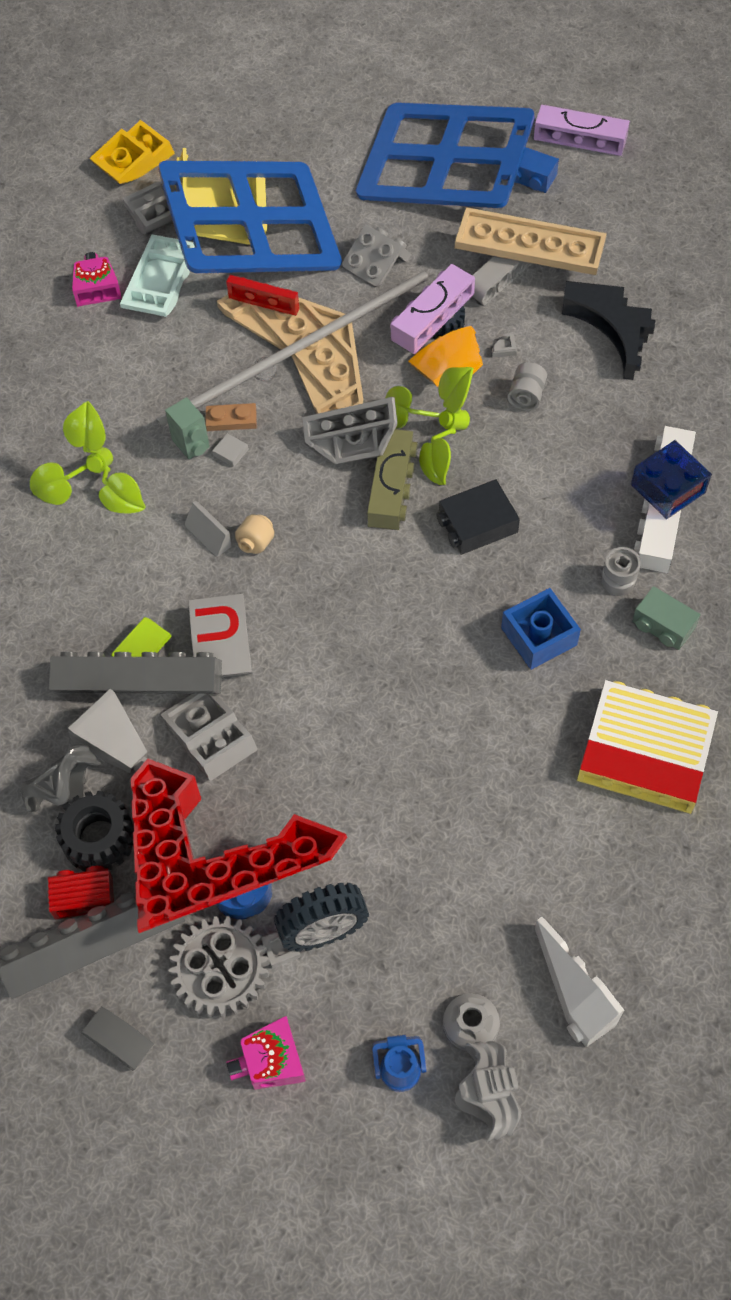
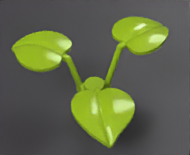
(453, 389)
(86, 430)

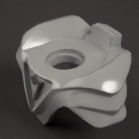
(489, 1090)

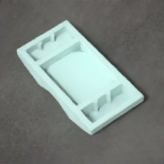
(157, 277)

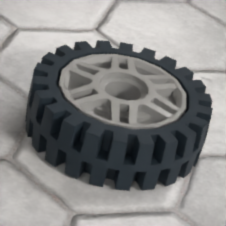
(321, 917)

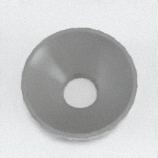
(458, 1032)

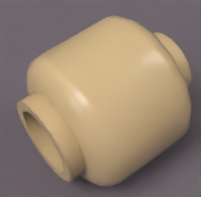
(254, 534)

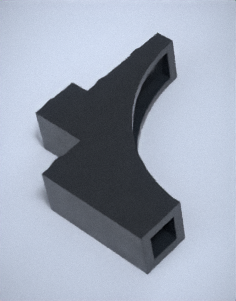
(608, 312)

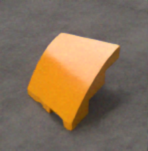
(448, 351)

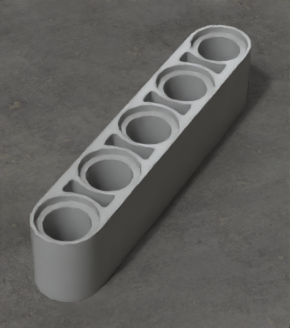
(494, 275)

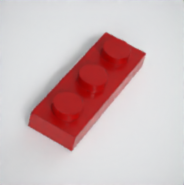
(263, 295)

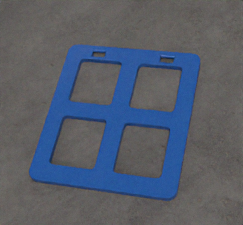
(446, 154)
(249, 216)

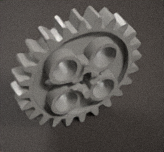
(195, 982)

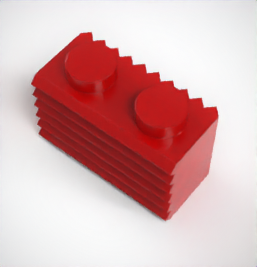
(78, 893)

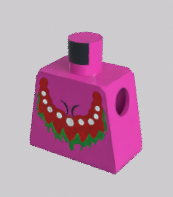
(94, 281)
(268, 1057)

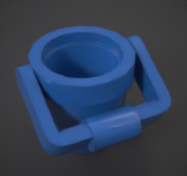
(400, 1066)

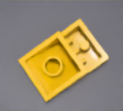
(132, 153)

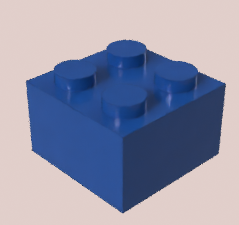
(540, 628)

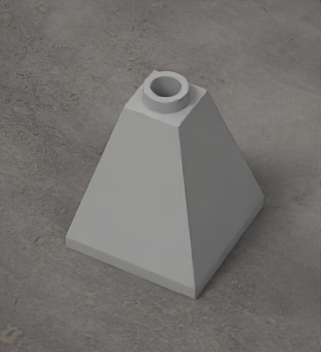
(109, 734)

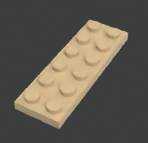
(530, 241)

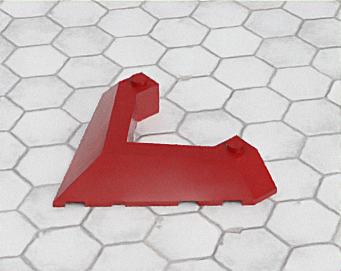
(177, 884)

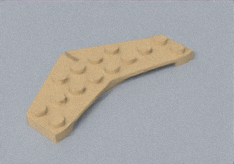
(325, 367)

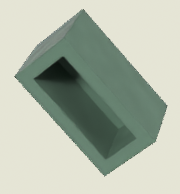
(187, 428)
(665, 618)

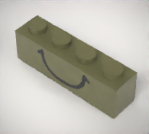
(390, 482)

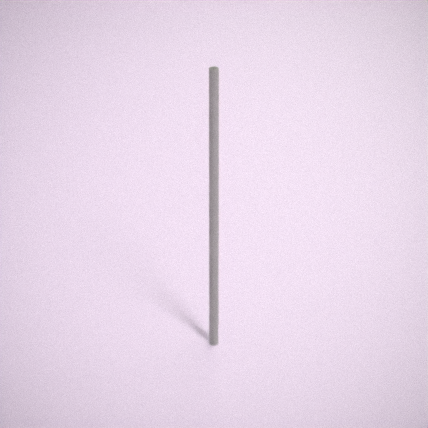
(303, 343)

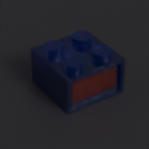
(671, 479)

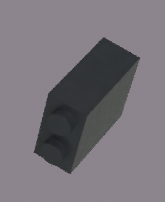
(478, 517)

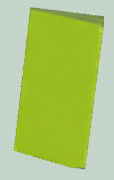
(144, 638)

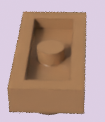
(231, 417)

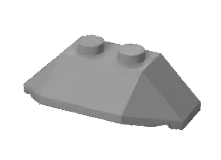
(352, 431)

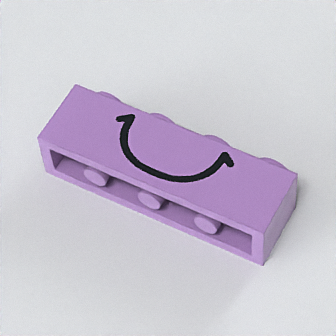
(581, 130)
(432, 308)

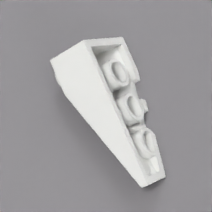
(585, 1001)

